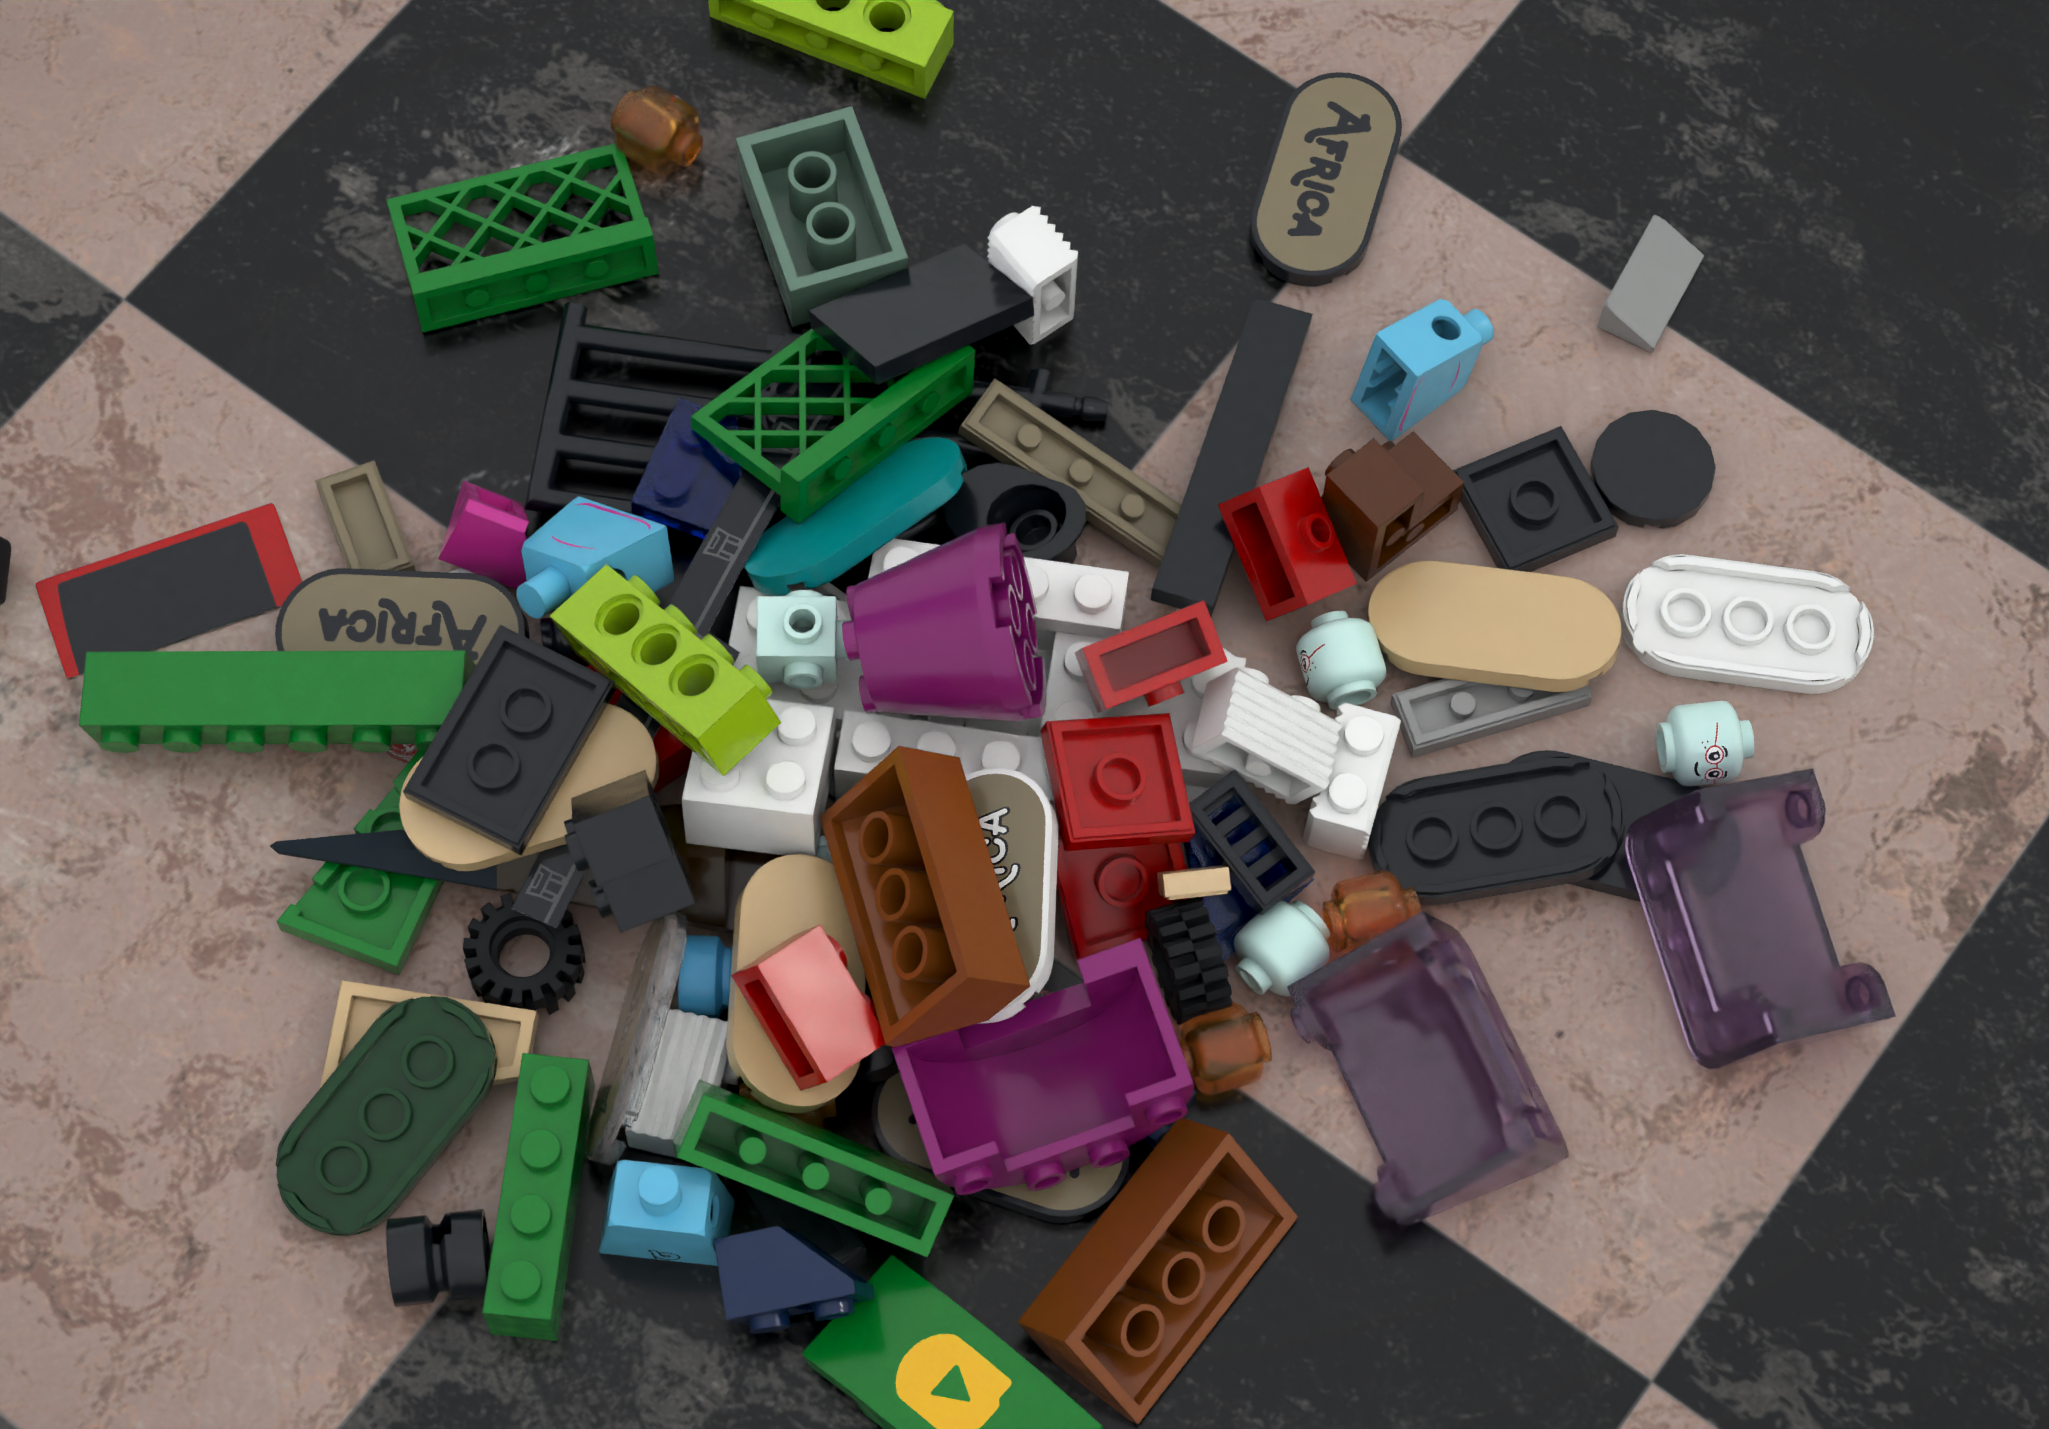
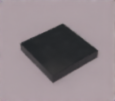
(1535, 503)

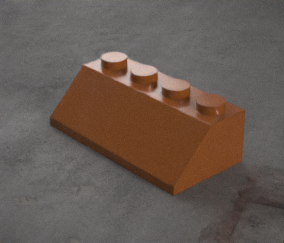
(923, 897)
(1159, 1268)

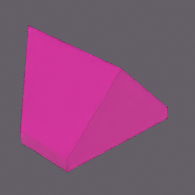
(487, 535)

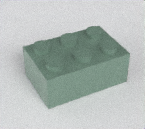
(819, 209)

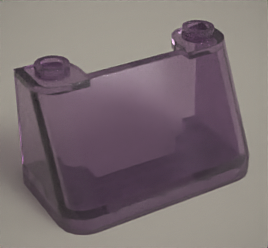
(1744, 921)
(1429, 1068)

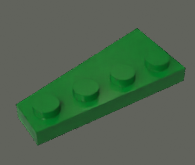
(364, 909)

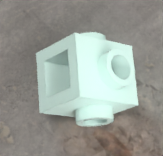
(799, 639)

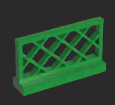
(532, 269)
(853, 447)

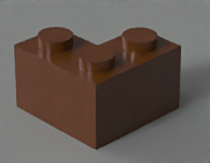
(1387, 499)

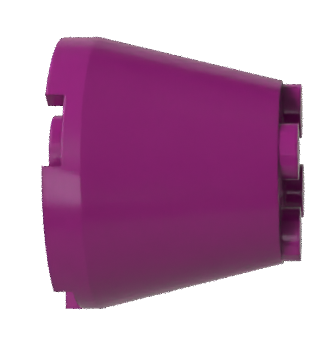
(950, 633)

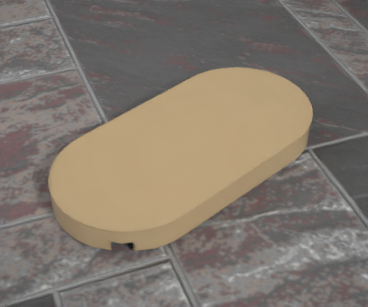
(1494, 625)
(612, 752)
(774, 905)

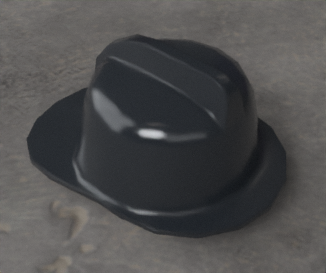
(1038, 510)

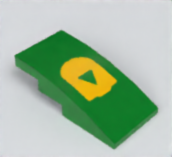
(932, 1365)

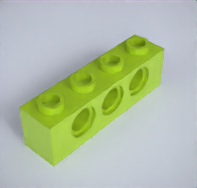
(852, 37)
(667, 668)

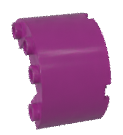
(1052, 1084)

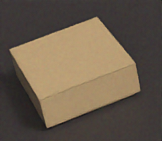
(1194, 882)

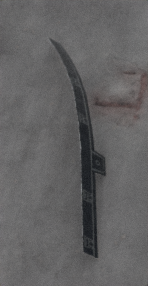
(699, 598)

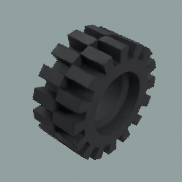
(1188, 959)
(529, 992)

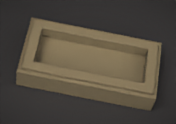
(364, 519)

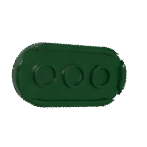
(385, 1115)

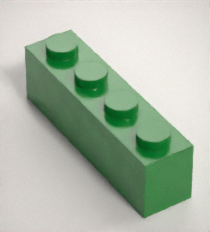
(812, 1168)
(539, 1197)

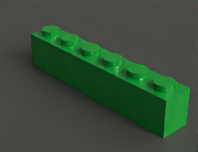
(269, 698)

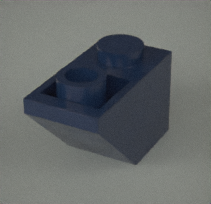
(783, 1275)

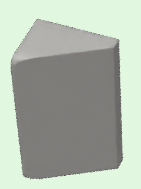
(1650, 285)

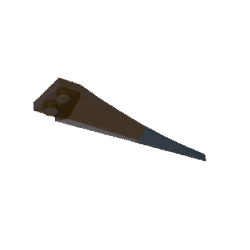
(713, 871)

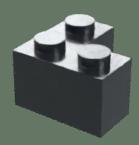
(630, 852)

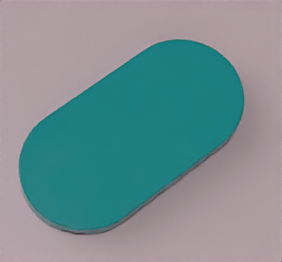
(858, 519)

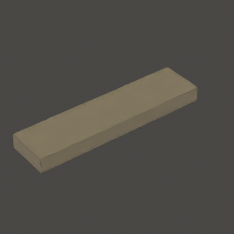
(1113, 494)

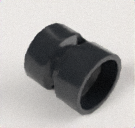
(438, 1257)

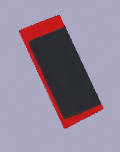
(170, 588)

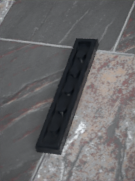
(1231, 453)

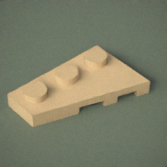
(361, 1004)

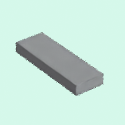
(1462, 711)

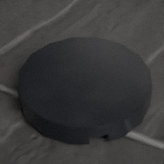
(1652, 469)

